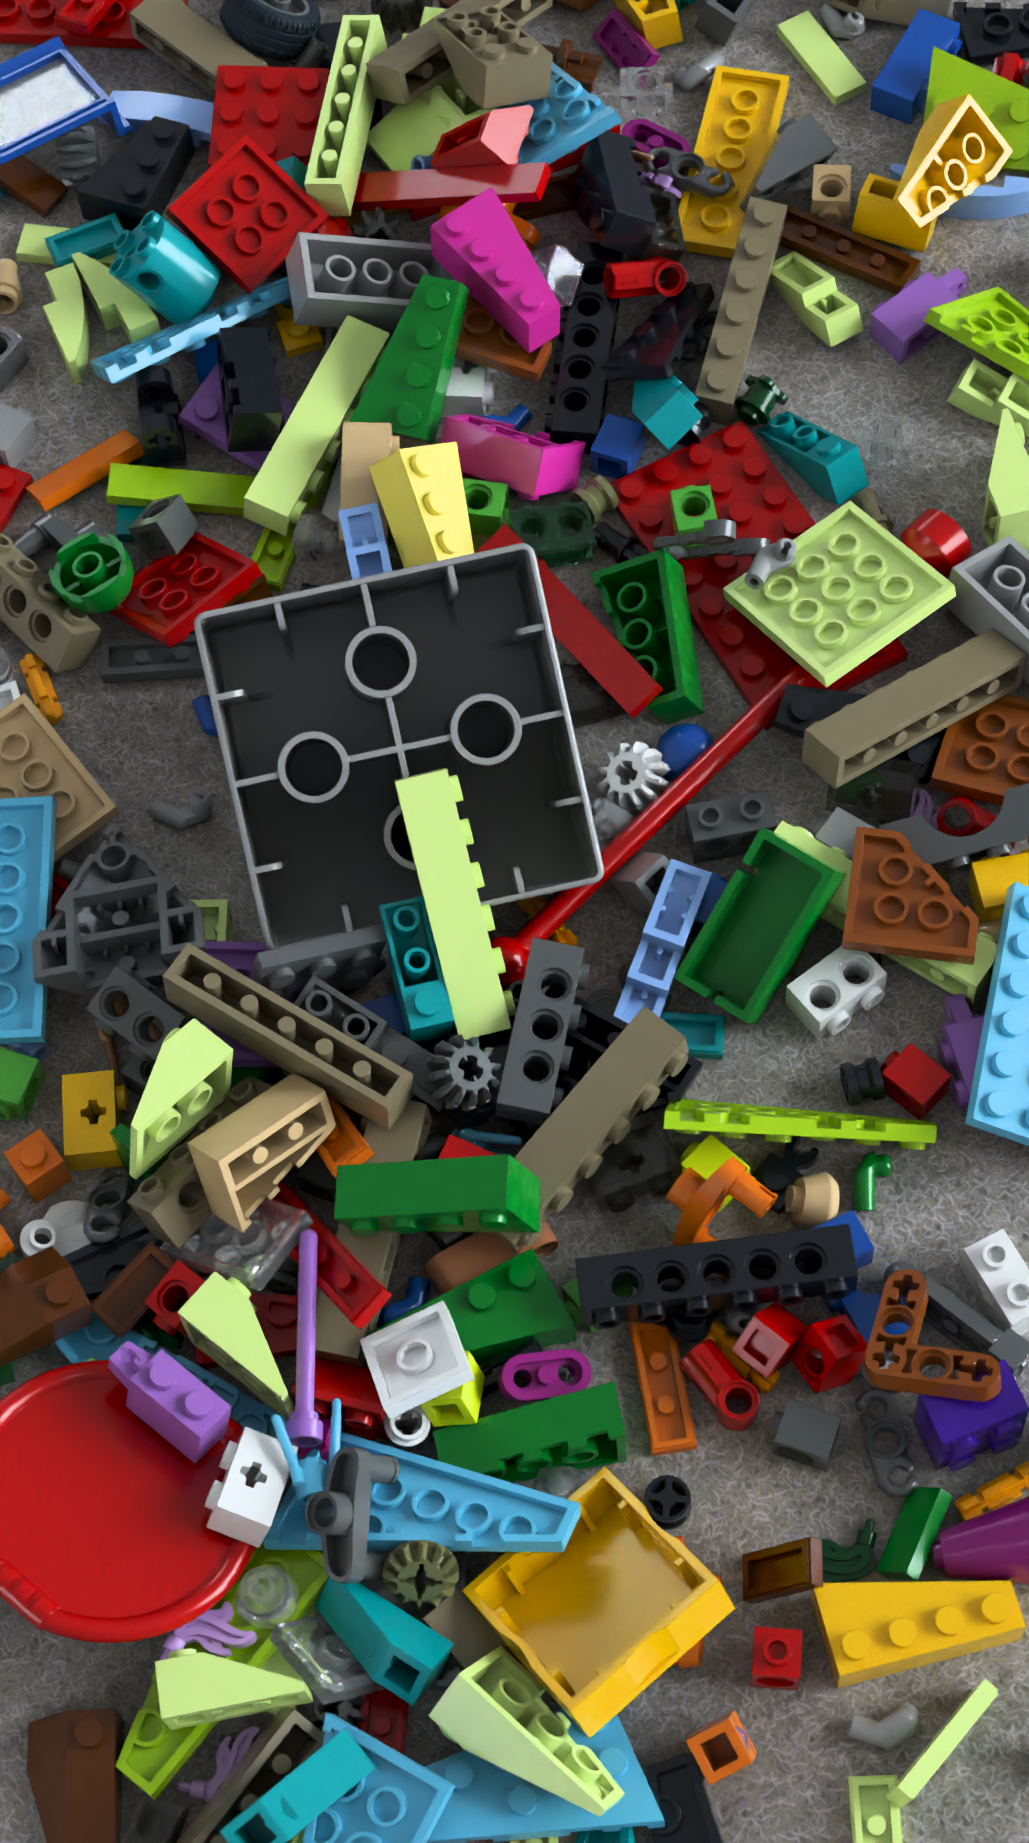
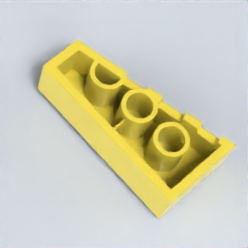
(424, 503)

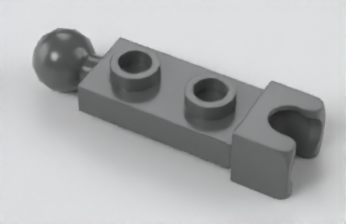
(966, 1327)

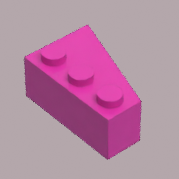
(512, 457)

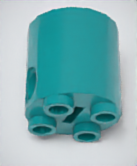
(165, 269)

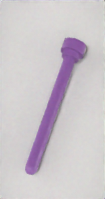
(304, 1424)

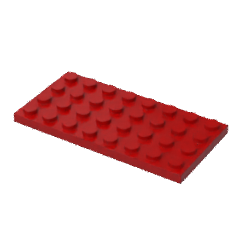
(763, 506)

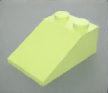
(183, 1088)
(226, 1329)

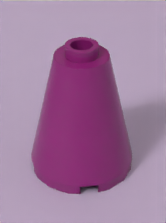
(987, 1546)

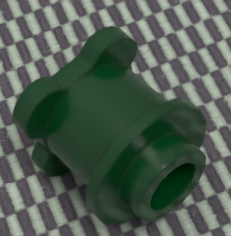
(759, 400)

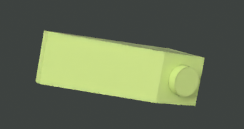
(210, 1689)

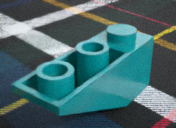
(665, 408)
(818, 456)
(416, 970)
(384, 1639)
(302, 1793)

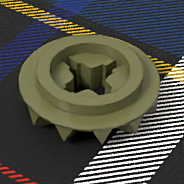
(402, 1567)

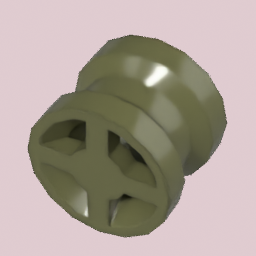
(599, 496)

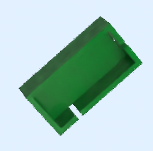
(759, 926)

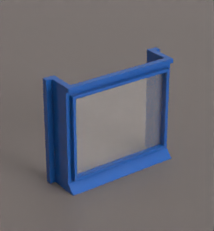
(47, 96)

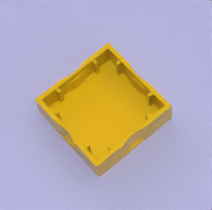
(603, 1611)

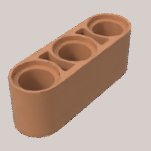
(478, 1255)

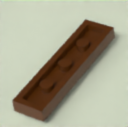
(847, 251)

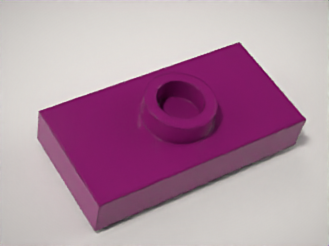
(624, 42)

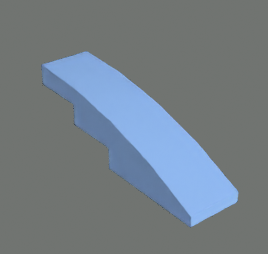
(142, 106)
(365, 540)
(663, 940)

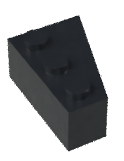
(139, 174)
(610, 196)
(249, 388)

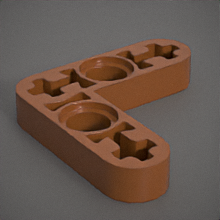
(912, 1358)

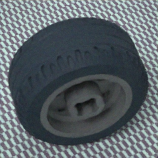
(271, 26)

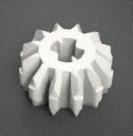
(633, 761)

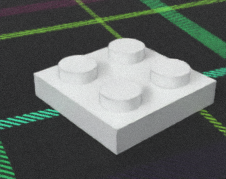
(416, 1359)

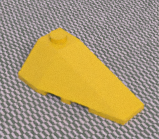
(949, 160)

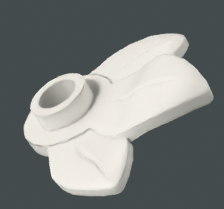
(61, 1224)

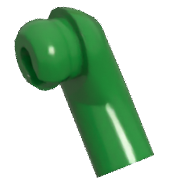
(864, 1180)

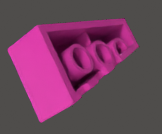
(491, 259)

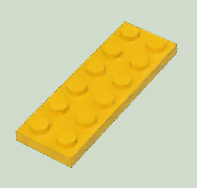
(734, 138)

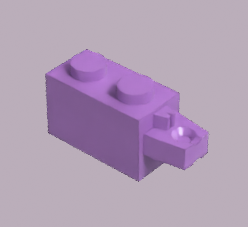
(900, 322)
(960, 1046)
(171, 1400)

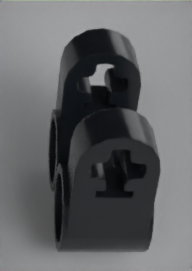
(159, 416)

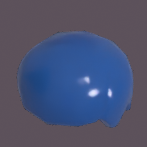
(682, 746)

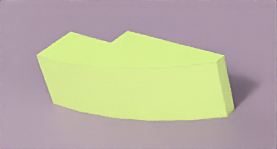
(815, 299)
(114, 301)
(69, 319)
(986, 393)

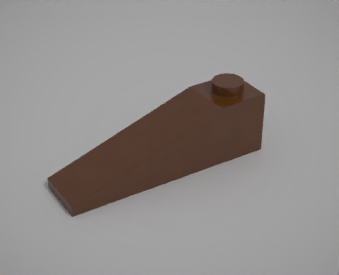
(39, 1304)
(76, 1775)

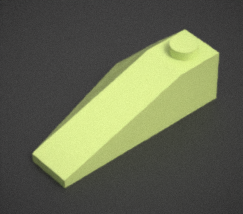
(500, 1717)

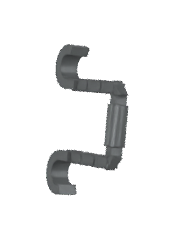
(716, 532)

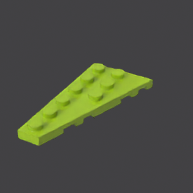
(999, 98)
(990, 325)
(782, 1123)
(155, 1751)

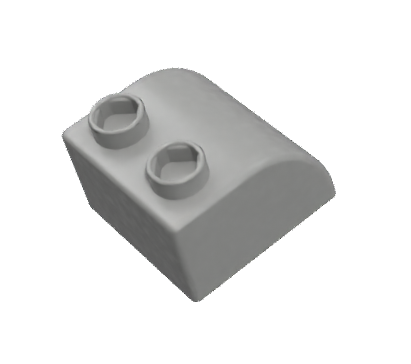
(380, 682)

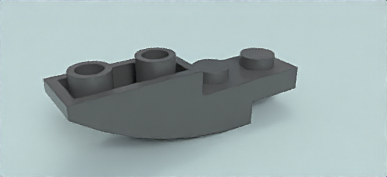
(371, 1031)

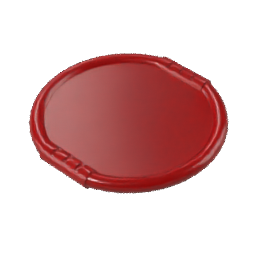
(105, 1513)

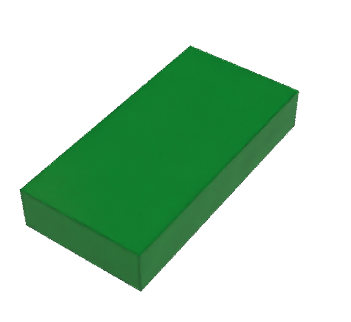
(914, 1533)

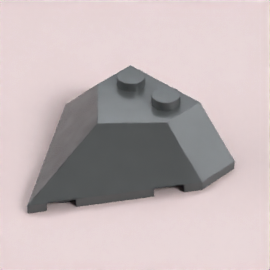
(112, 916)

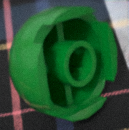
(92, 573)

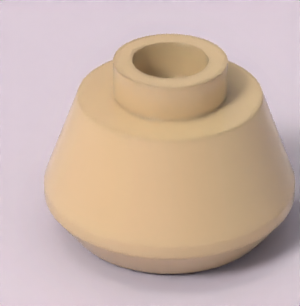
(813, 1199)

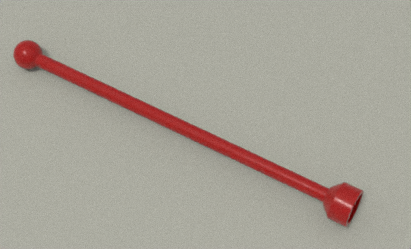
(930, 536)

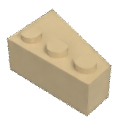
(362, 447)
(258, 1145)

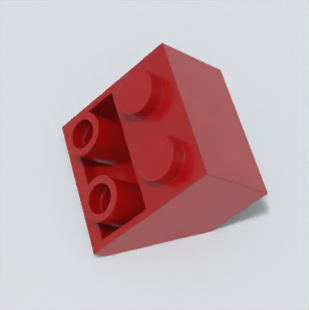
(485, 140)
(360, 1403)

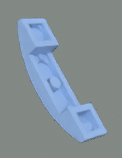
(985, 201)

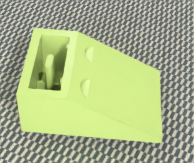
(419, 125)
(1008, 486)

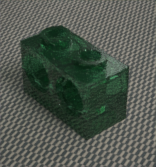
(553, 543)

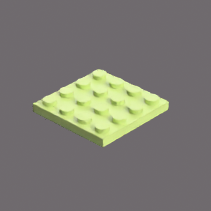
(842, 594)

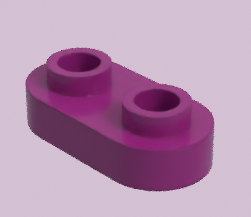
(654, 137)
(542, 1375)

